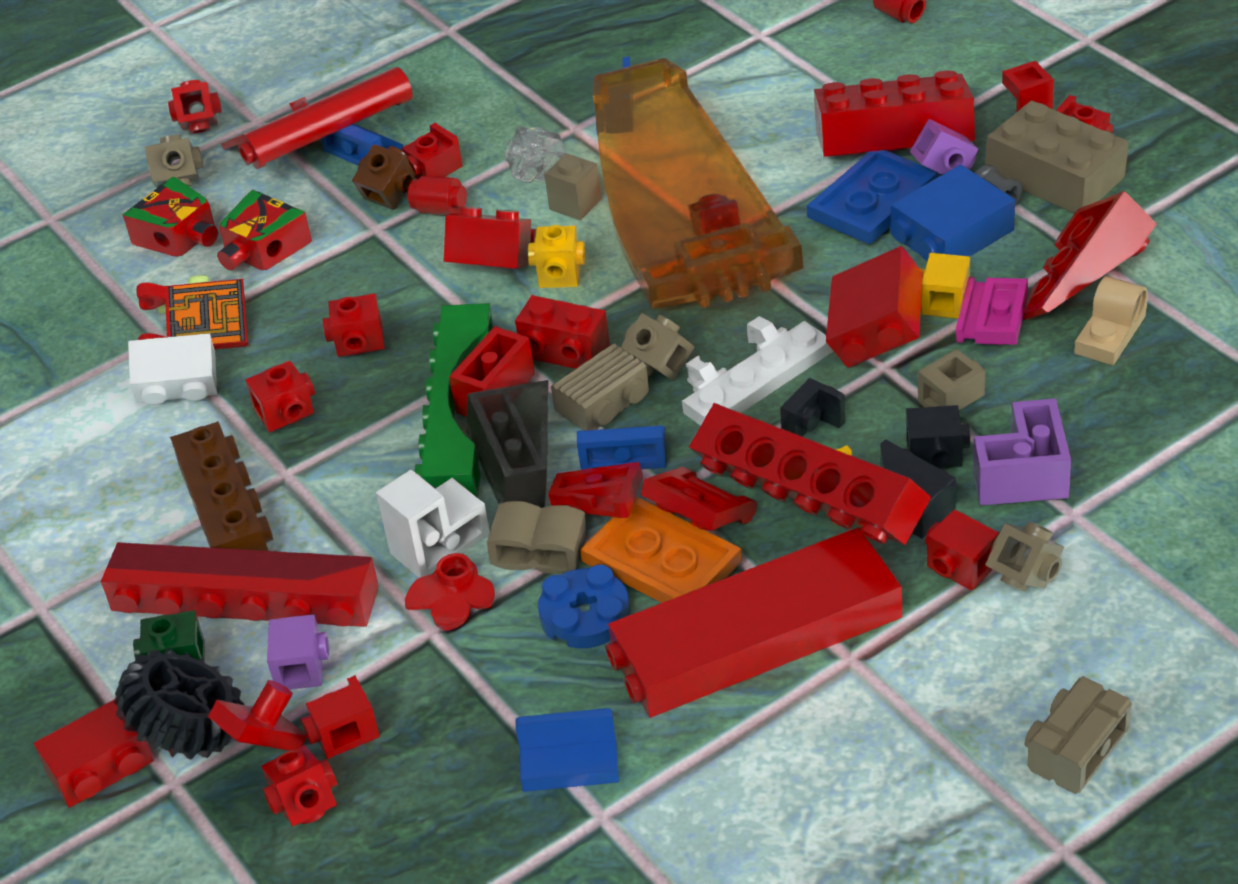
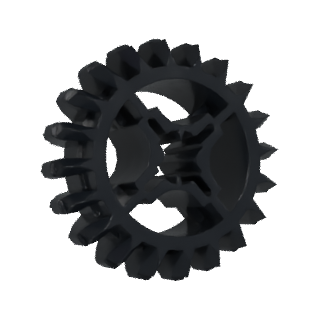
(170, 701)

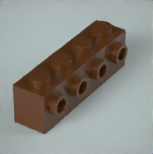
(219, 489)

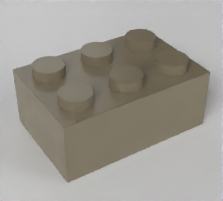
(1057, 156)

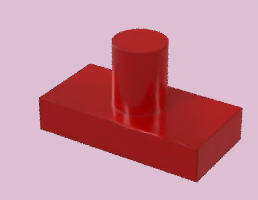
(261, 723)

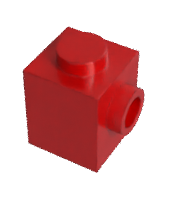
(960, 549)

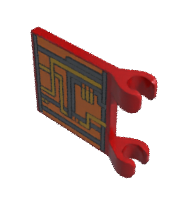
(200, 309)

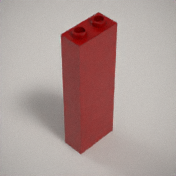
(753, 622)

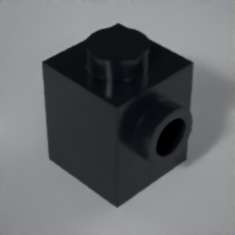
(937, 435)

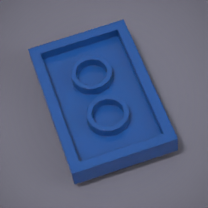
(863, 195)

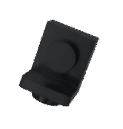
(810, 405)

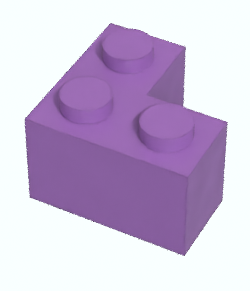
(1026, 463)

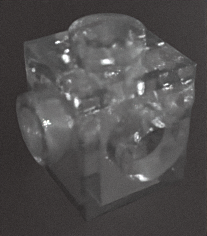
(533, 153)

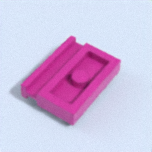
(992, 311)

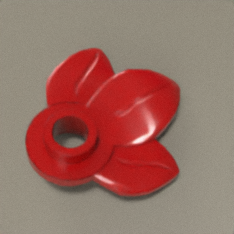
(451, 591)

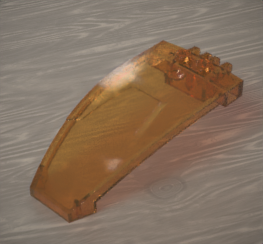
(659, 159)

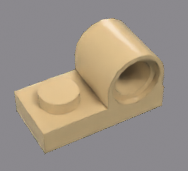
(1114, 320)

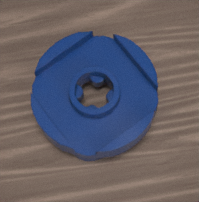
(590, 586)

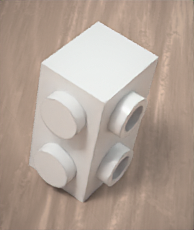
(172, 368)

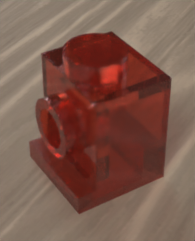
(713, 213)

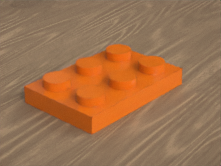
(660, 553)

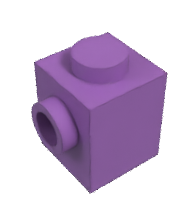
(943, 148)
(296, 651)

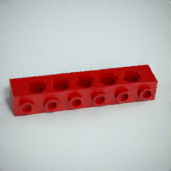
(810, 474)

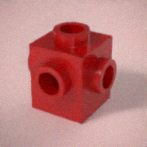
(188, 95)
(354, 325)
(281, 395)
(299, 786)

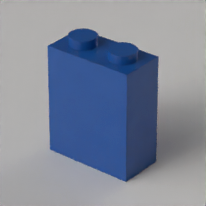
(953, 215)

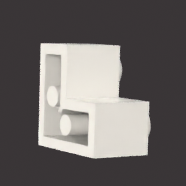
(429, 522)

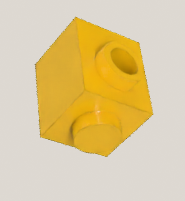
(944, 285)

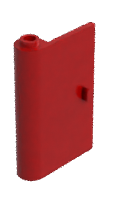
(322, 117)

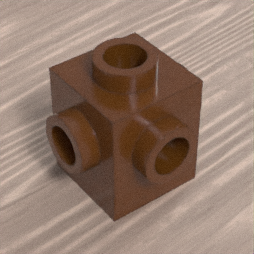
(384, 176)

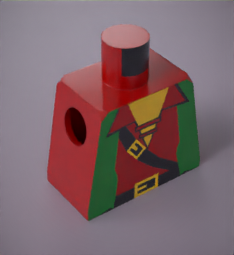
(171, 220)
(262, 232)

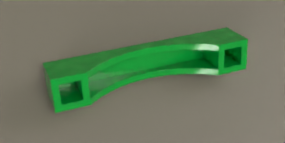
(444, 447)

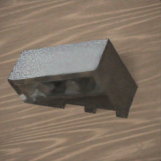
(512, 439)

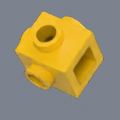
(557, 256)

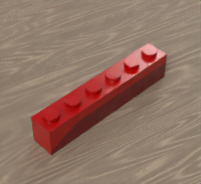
(240, 583)

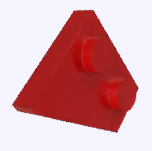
(598, 490)

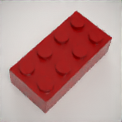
(890, 112)

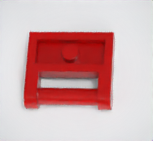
(697, 500)

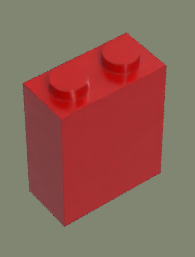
(874, 307)

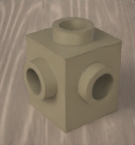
(171, 148)
(657, 345)
(1025, 556)

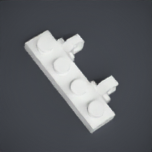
(778, 360)

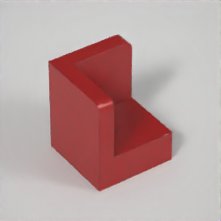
(1029, 83)

